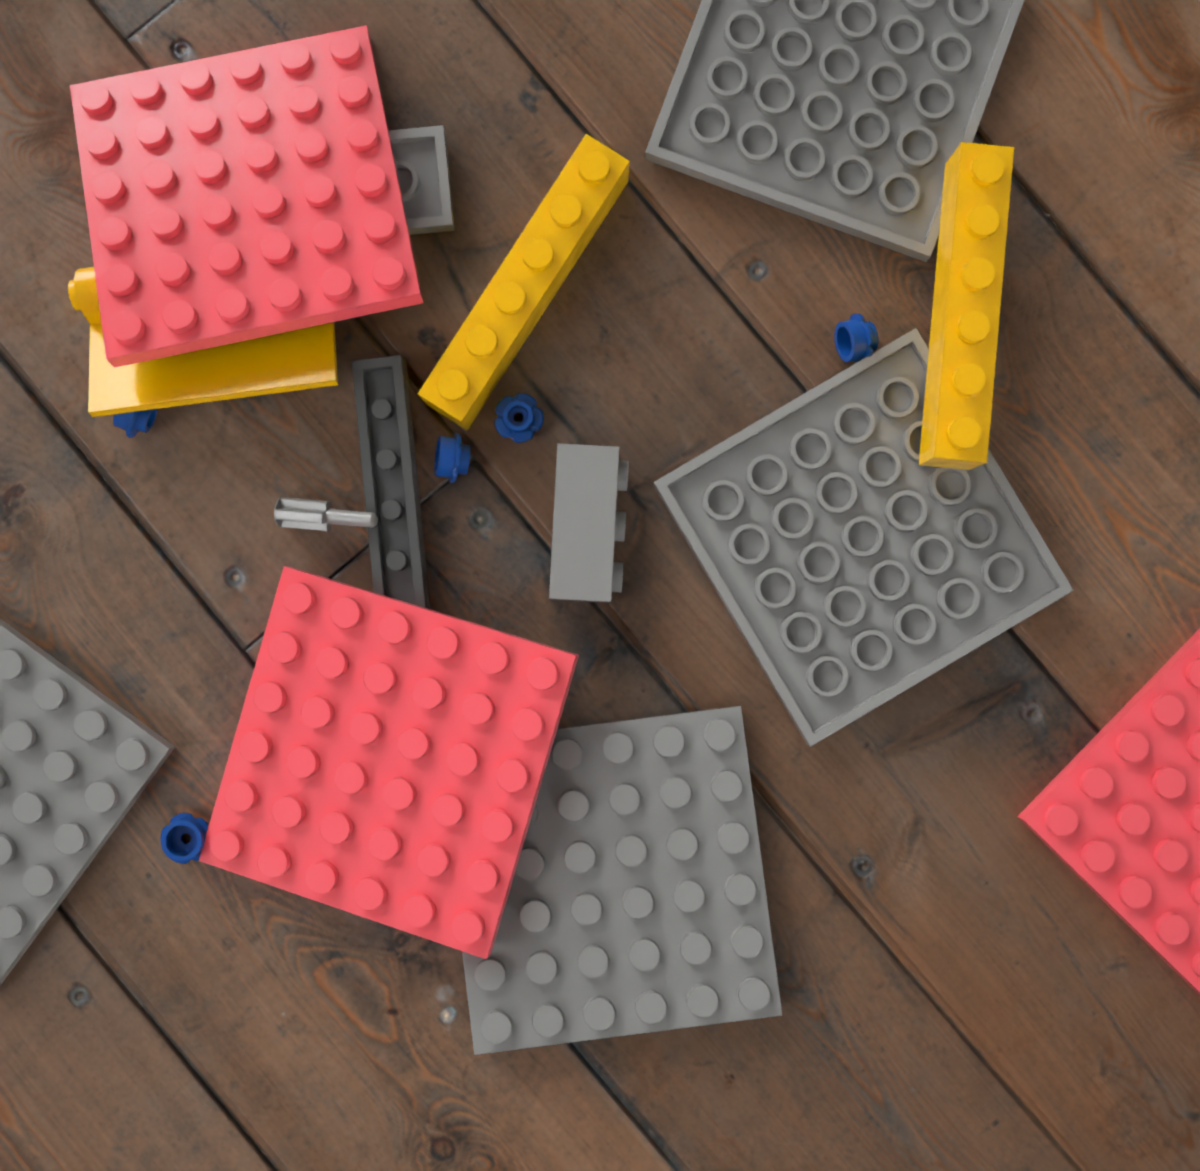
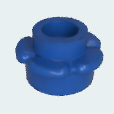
(855, 338)
(135, 421)
(518, 431)
(451, 457)
(172, 840)

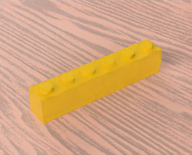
(526, 282)
(966, 307)

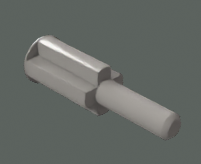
(318, 515)

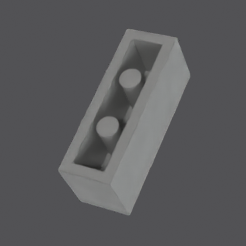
(587, 523)

